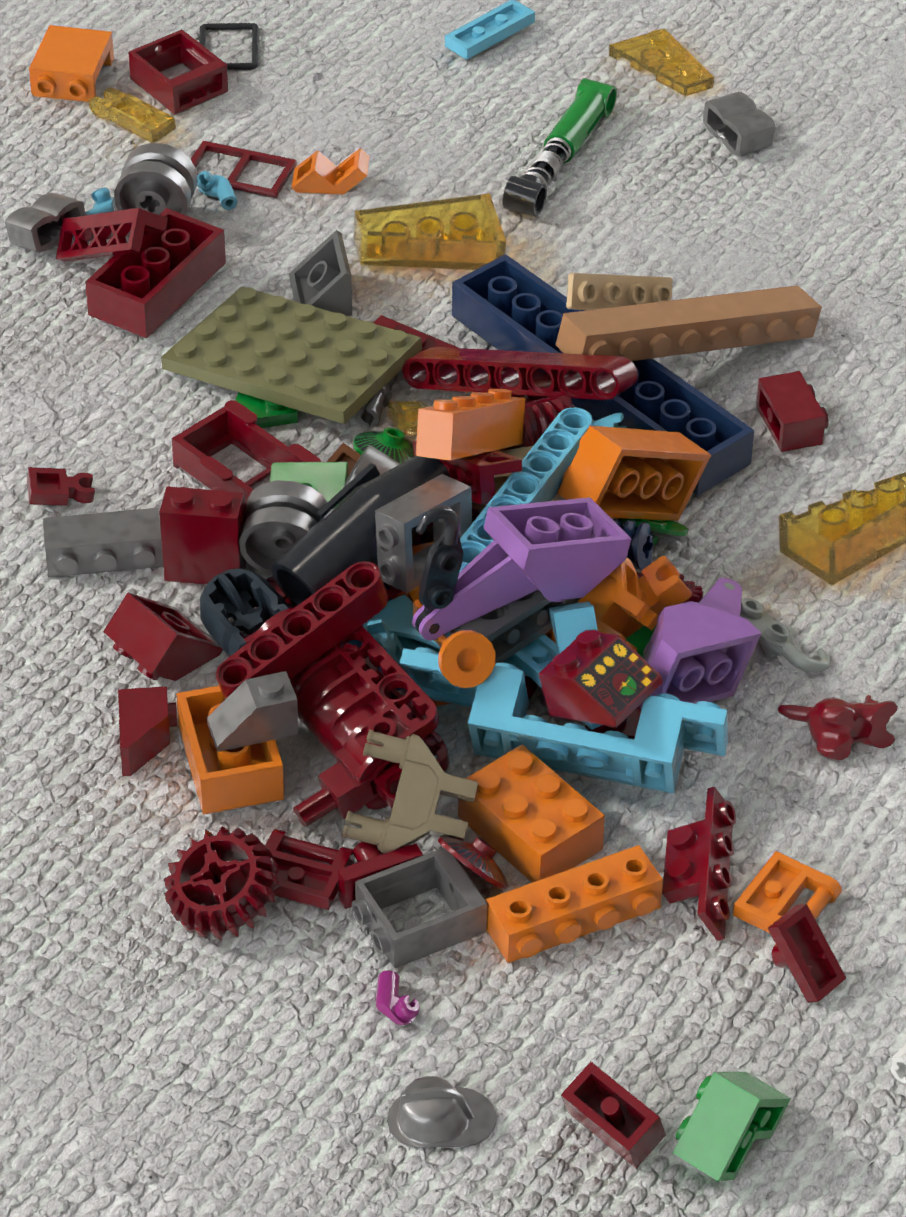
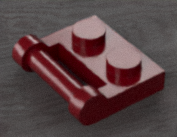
(307, 869)

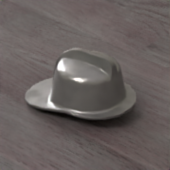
(440, 1115)

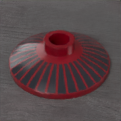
(477, 857)

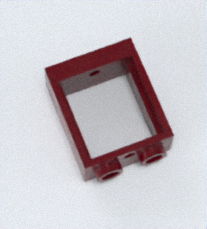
(204, 81)

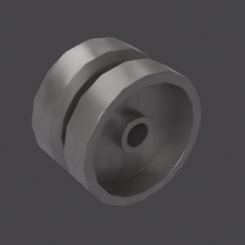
(156, 179)
(276, 519)

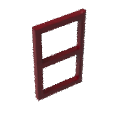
(246, 156)

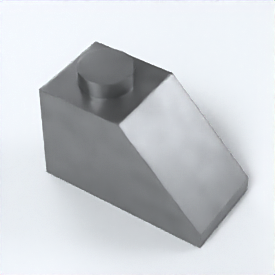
(255, 713)

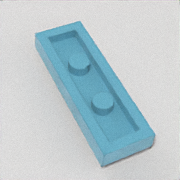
(489, 29)

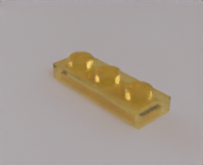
(405, 415)

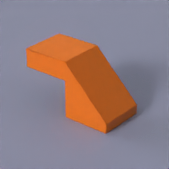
(322, 176)

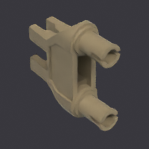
(415, 799)

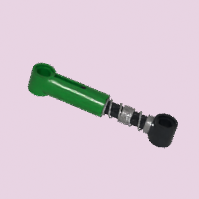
(591, 103)

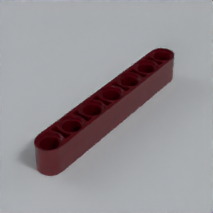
(520, 372)

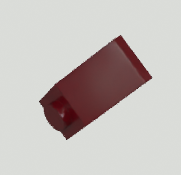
(144, 725)

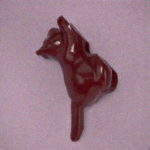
(839, 724)

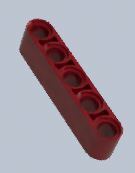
(308, 628)

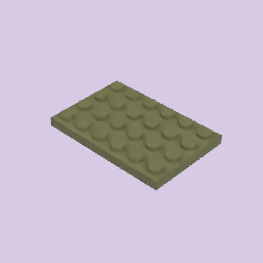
(292, 354)

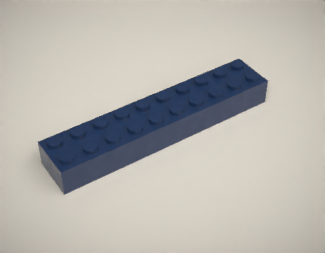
(524, 313)

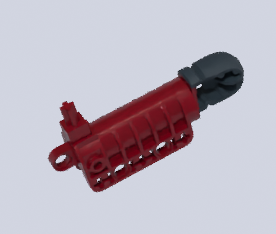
(335, 696)

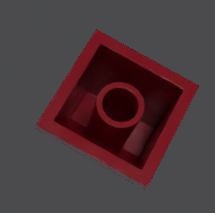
(200, 533)

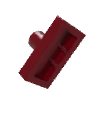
(369, 863)
(806, 953)

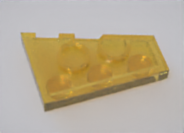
(666, 59)

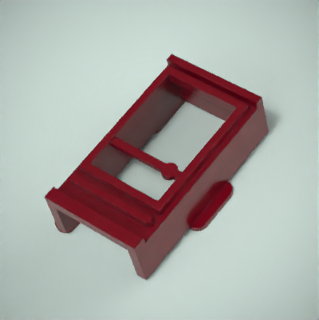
(229, 426)

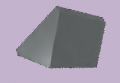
(325, 277)

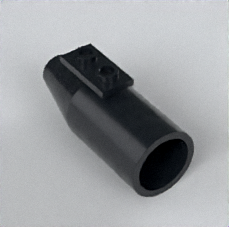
(348, 527)

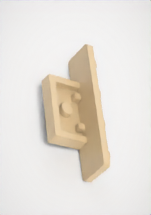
(607, 290)

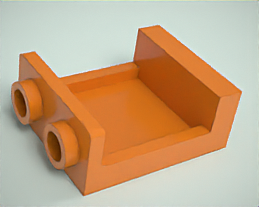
(70, 62)

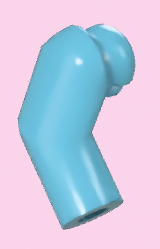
(217, 187)
(103, 202)

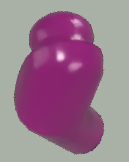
(391, 1004)

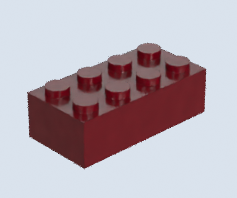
(150, 285)

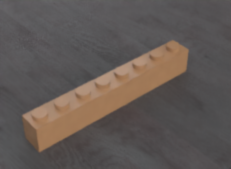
(691, 324)

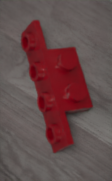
(700, 863)

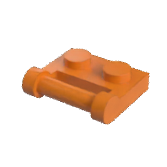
(778, 888)

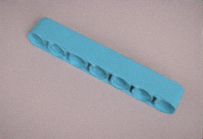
(539, 477)

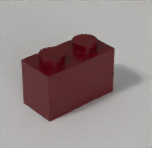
(791, 411)
(613, 1114)

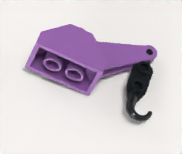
(539, 546)

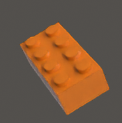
(635, 472)

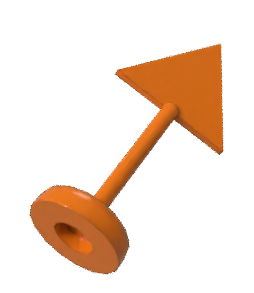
(464, 656)

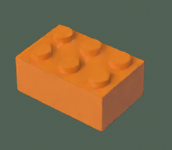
(227, 777)
(532, 816)

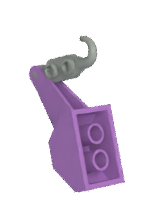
(709, 643)

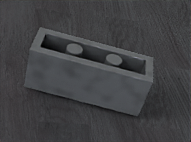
(103, 542)

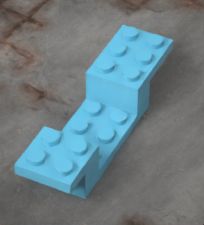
(501, 724)

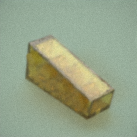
(431, 234)
(847, 533)

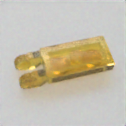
(132, 114)

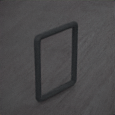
(232, 26)

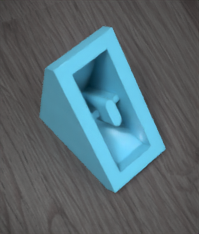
(570, 621)

